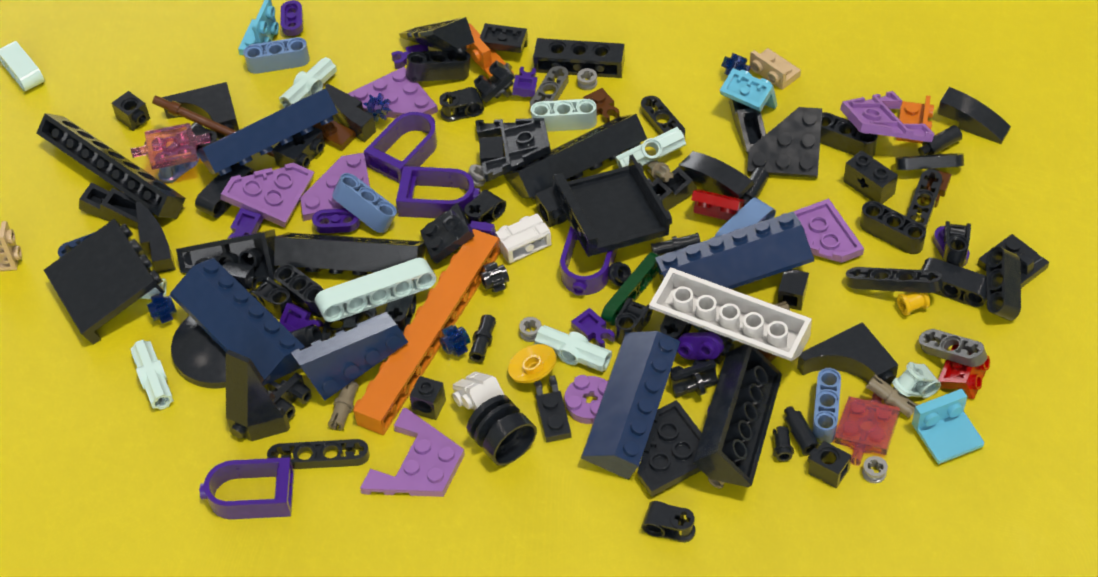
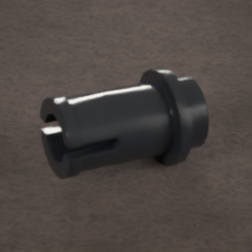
(783, 450)

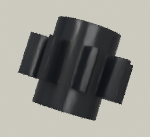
(494, 277)

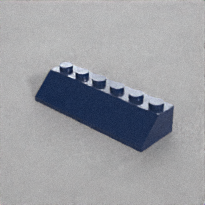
(267, 132)
(744, 253)
(237, 319)
(630, 402)

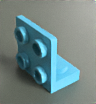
(262, 28)
(749, 90)
(946, 427)

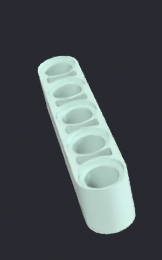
(375, 289)

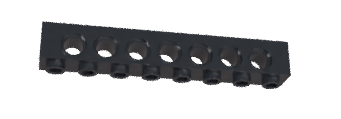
(111, 166)

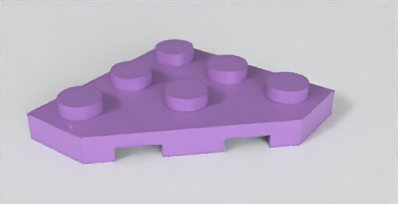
(404, 94)
(269, 191)
(320, 193)
(828, 232)

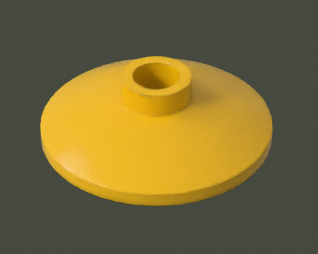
(532, 363)

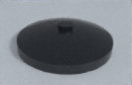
(198, 356)

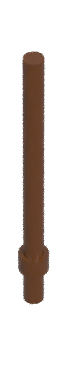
(175, 108)

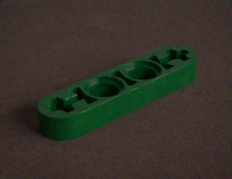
(631, 288)

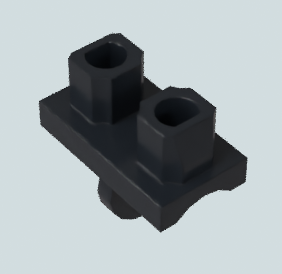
(496, 84)
(693, 378)
(288, 392)

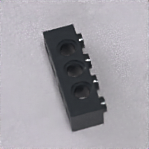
(574, 55)

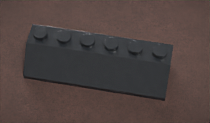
(578, 155)
(344, 252)
(738, 417)

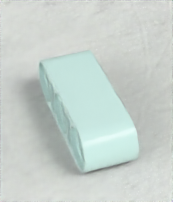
(20, 66)
(566, 114)

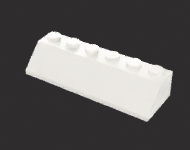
(732, 314)

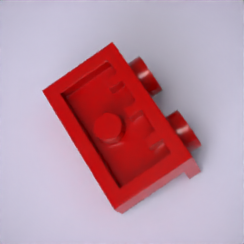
(715, 204)
(962, 376)

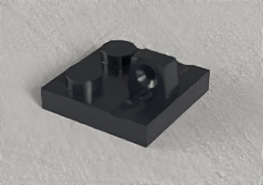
(447, 233)
(1030, 261)

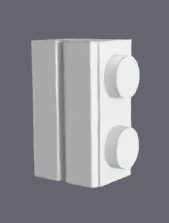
(523, 238)
(475, 390)

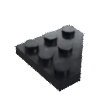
(790, 146)
(669, 450)

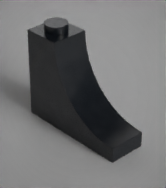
(211, 102)
(851, 352)

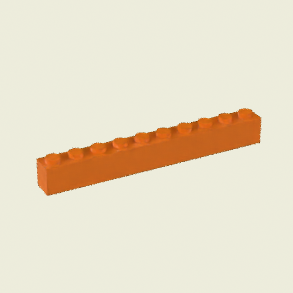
(442, 309)

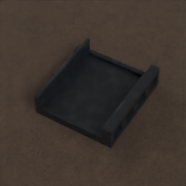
(612, 208)
(102, 277)

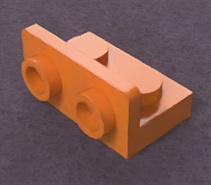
(916, 114)

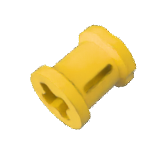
(912, 302)

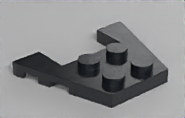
(522, 141)

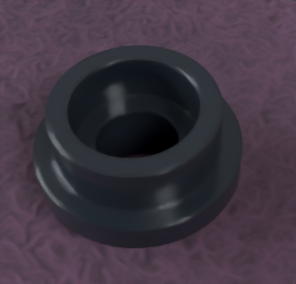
(618, 273)

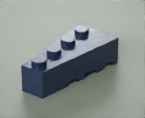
(349, 353)

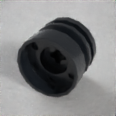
(501, 430)

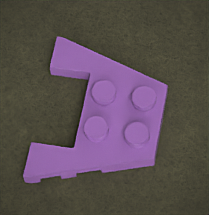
(876, 118)
(427, 466)

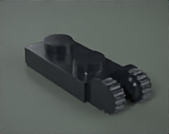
(552, 411)

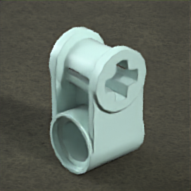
(917, 381)

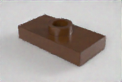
(336, 134)

